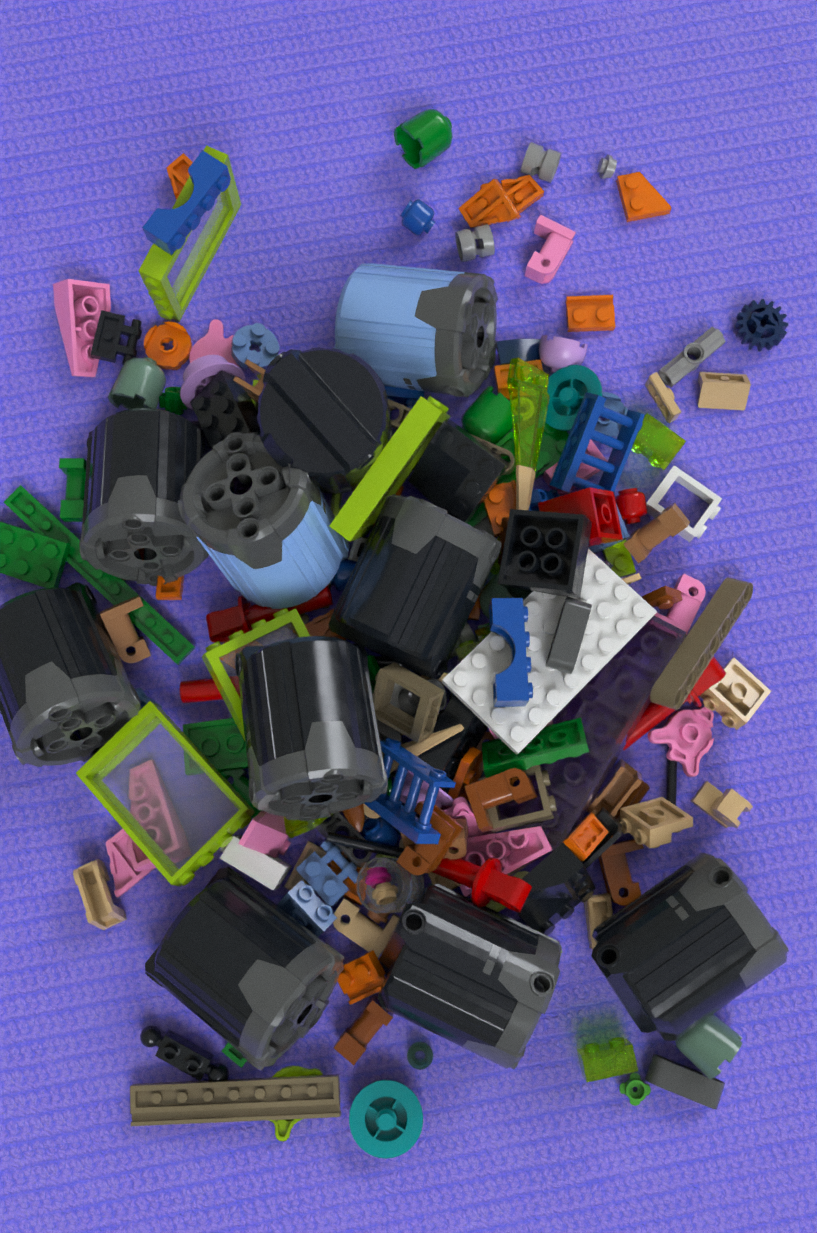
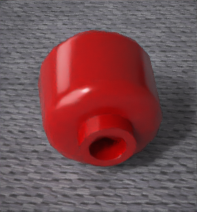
(631, 505)

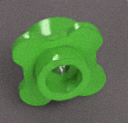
(635, 1096)

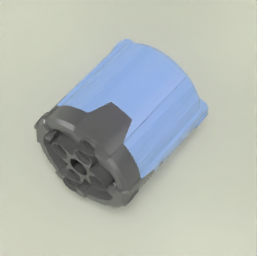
(420, 326)
(271, 539)

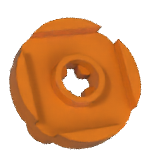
(161, 334)

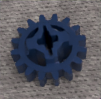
(772, 325)

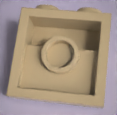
(735, 695)
(654, 821)

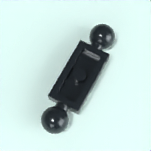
(183, 1054)

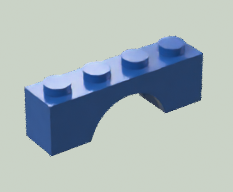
(170, 227)
(507, 620)

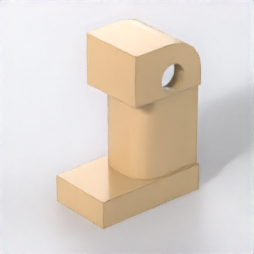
(721, 806)
(96, 895)
(362, 929)

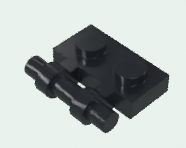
(108, 337)

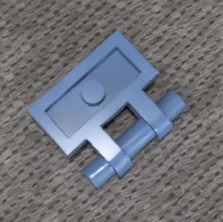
(322, 878)

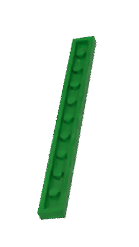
(111, 587)

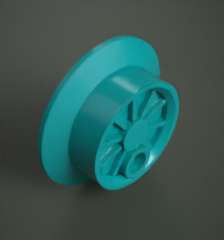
(566, 394)
(386, 1119)

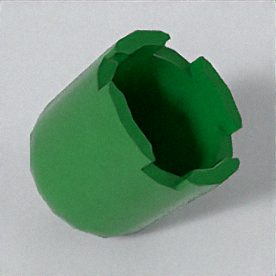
(424, 137)
(488, 417)

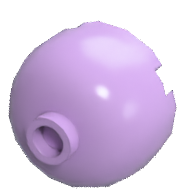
(561, 352)

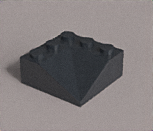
(457, 471)
(545, 552)
(556, 889)

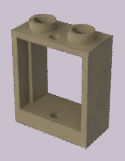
(428, 707)
(548, 803)

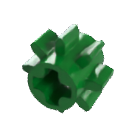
(171, 400)

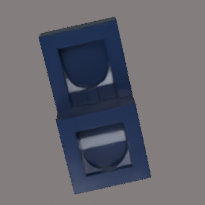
(522, 348)

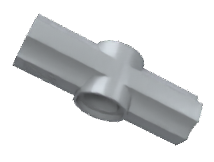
(682, 364)

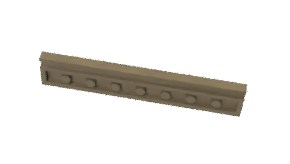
(235, 1100)

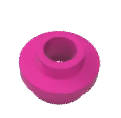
(377, 876)

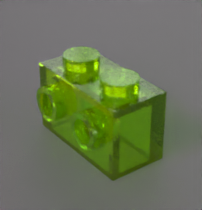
(657, 442)
(607, 1059)

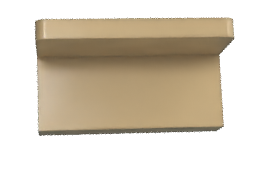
(723, 390)

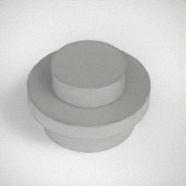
(607, 167)

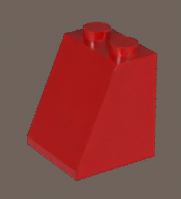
(596, 505)

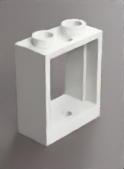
(695, 487)
(259, 866)

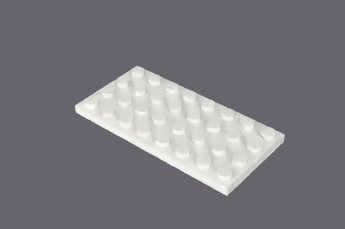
(612, 623)

